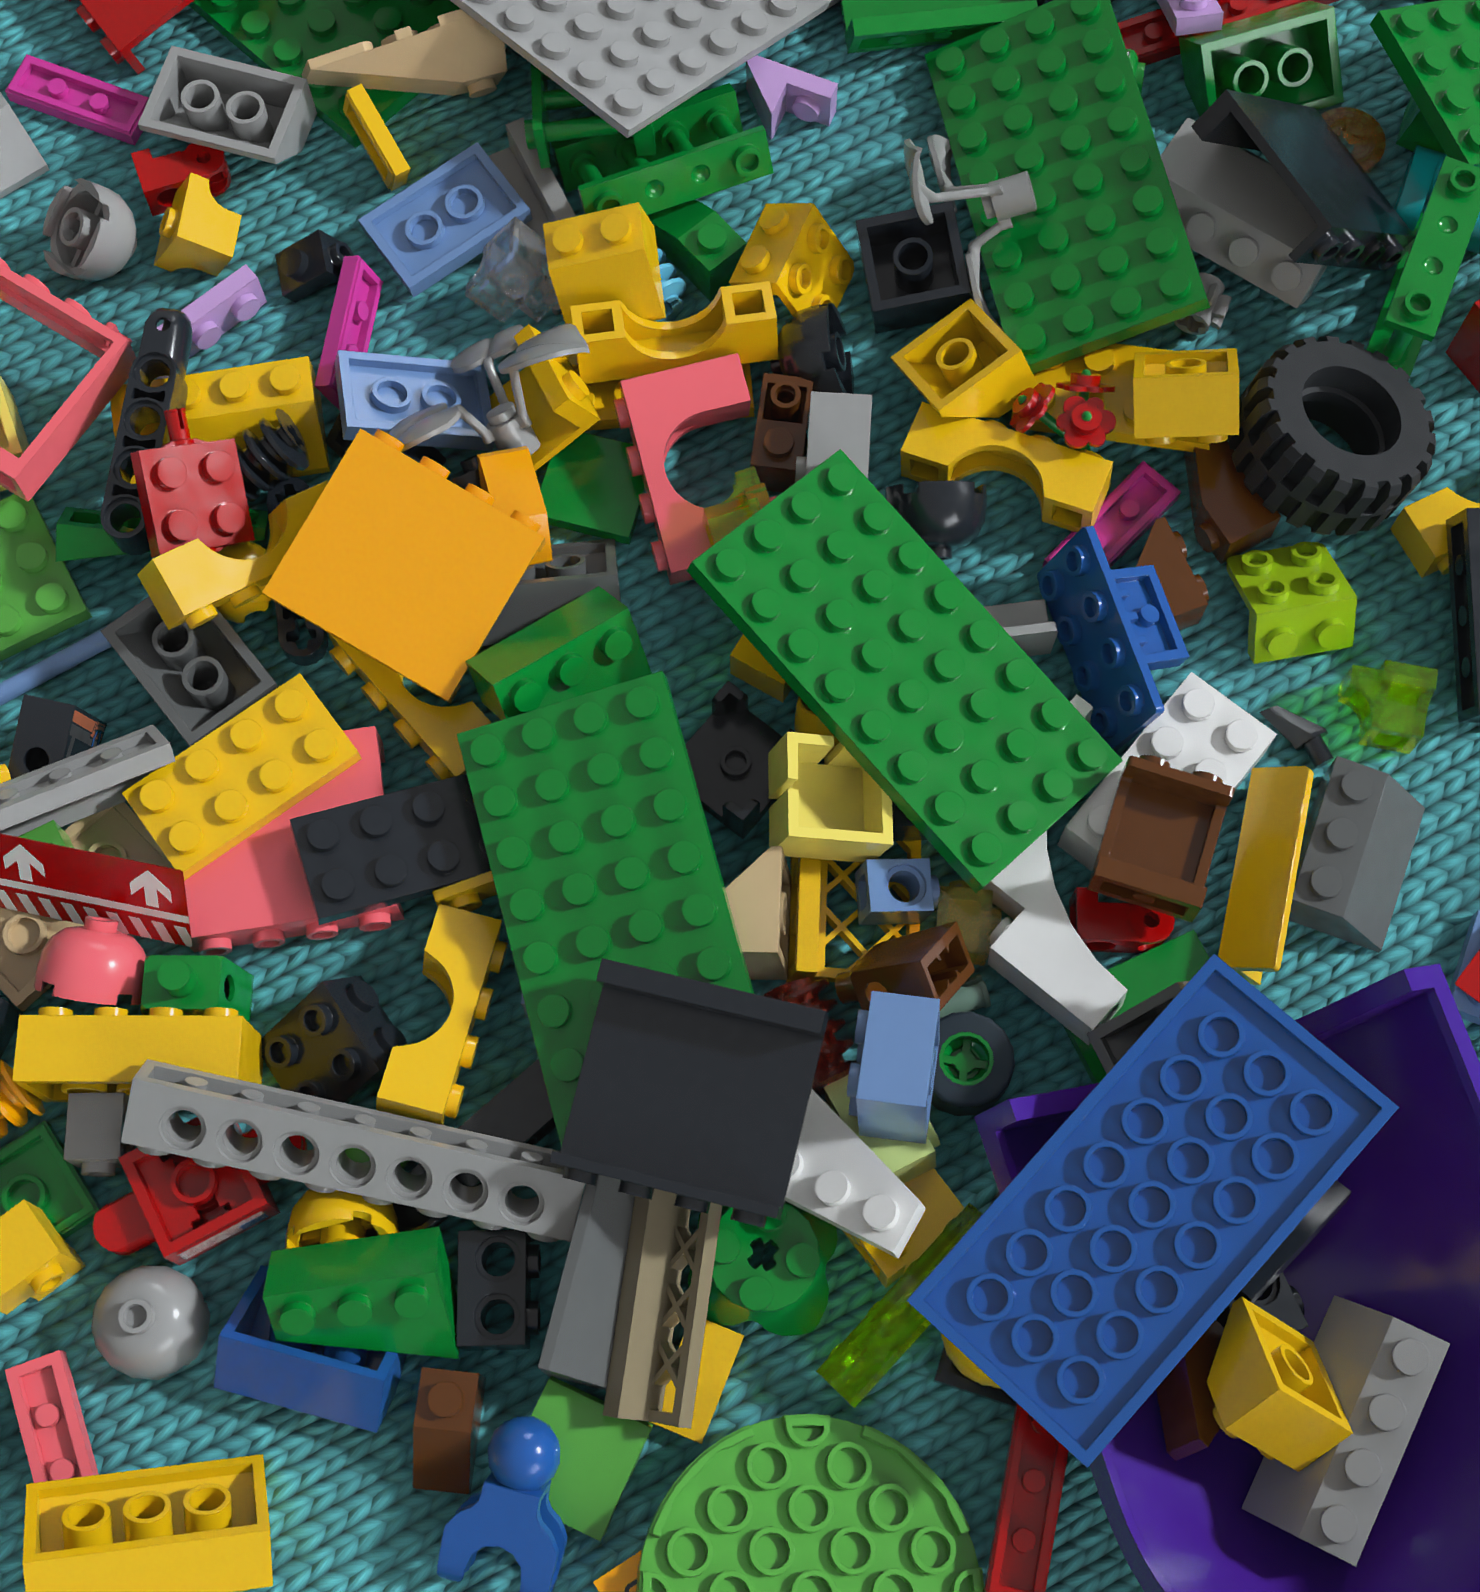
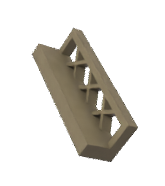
(654, 1304)

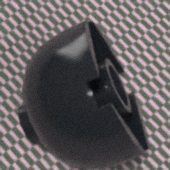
(814, 350)
(942, 512)

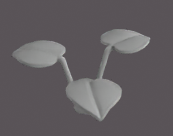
(1000, 199)
(507, 424)

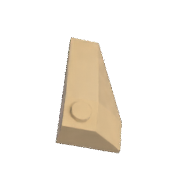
(443, 60)

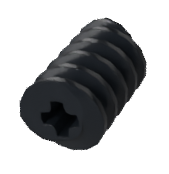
(271, 455)

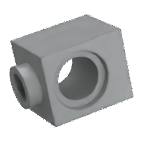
(95, 1132)

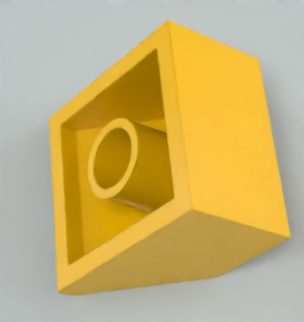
(606, 259)
(966, 365)
(1186, 395)
(1274, 1389)

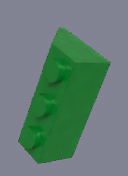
(1271, 55)

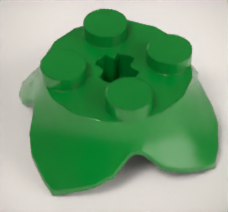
(785, 1298)

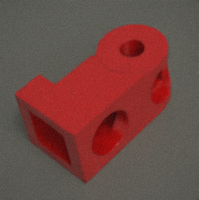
(165, 174)
(1117, 925)

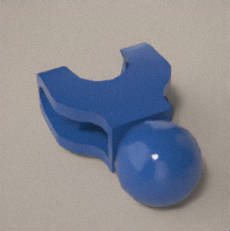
(512, 1508)

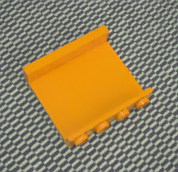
(405, 563)

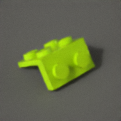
(1294, 601)

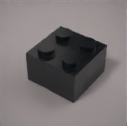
(912, 268)

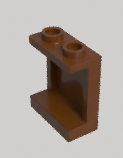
(1161, 837)

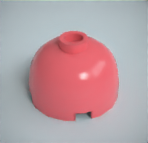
(92, 963)

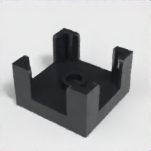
(732, 761)

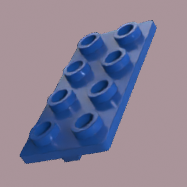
(1112, 634)

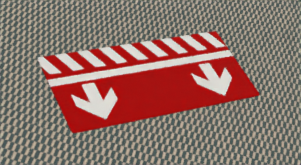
(82, 883)

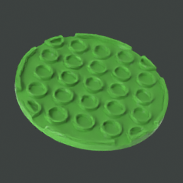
(808, 1511)

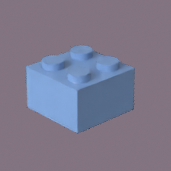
(895, 1066)

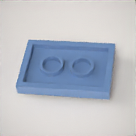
(444, 219)
(385, 389)

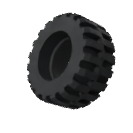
(1360, 401)

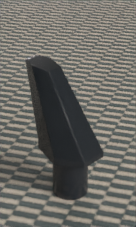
(1300, 733)

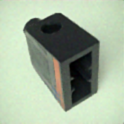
(50, 733)

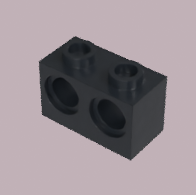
(481, 1291)

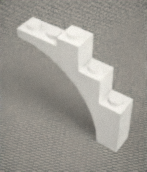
(1042, 948)

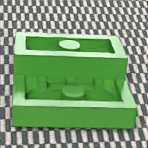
(594, 1456)

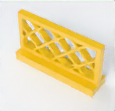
(811, 912)

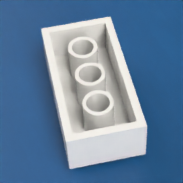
(1193, 734)

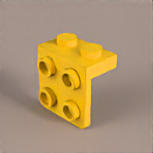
(797, 255)
(554, 402)

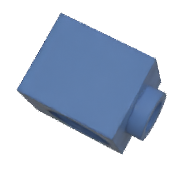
(877, 904)

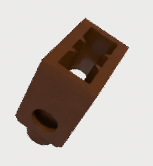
(917, 964)

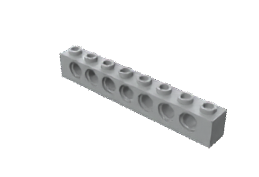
(332, 1127)

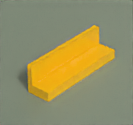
(1265, 870)

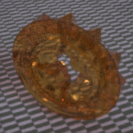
(1362, 131)

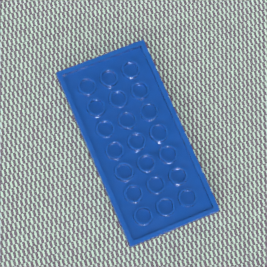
(1151, 1208)

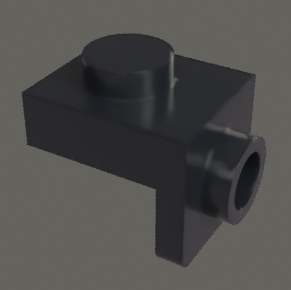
(310, 264)

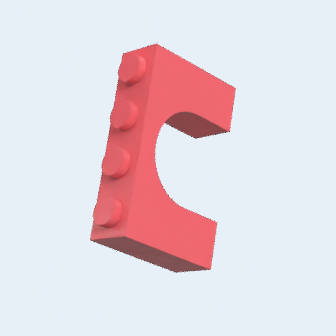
(658, 413)

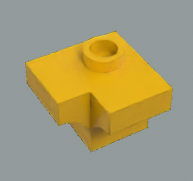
(196, 230)
(32, 1256)

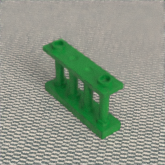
(541, 132)
(696, 155)
(1428, 267)

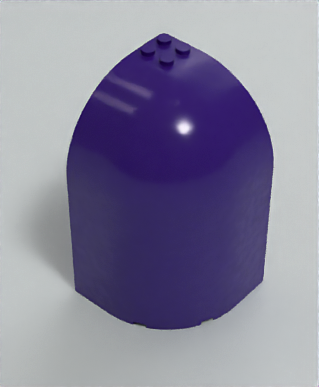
(1396, 1247)

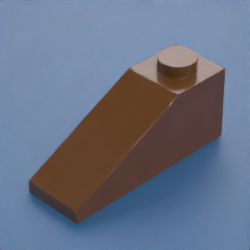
(1222, 508)

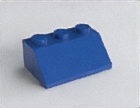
(308, 1378)

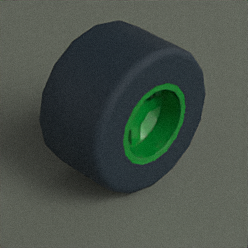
(973, 1045)

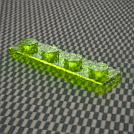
(891, 1322)

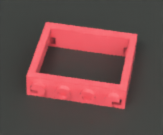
(70, 319)

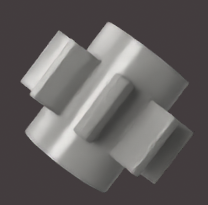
(1214, 316)

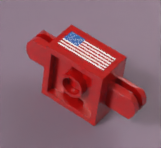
(183, 1204)

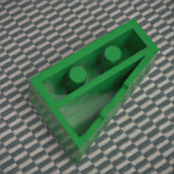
(561, 657)
(366, 1294)

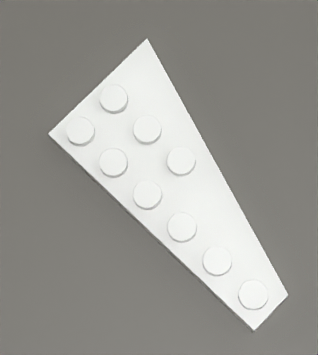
(848, 1184)

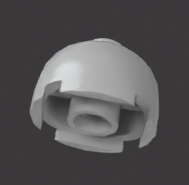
(89, 232)
(150, 1322)

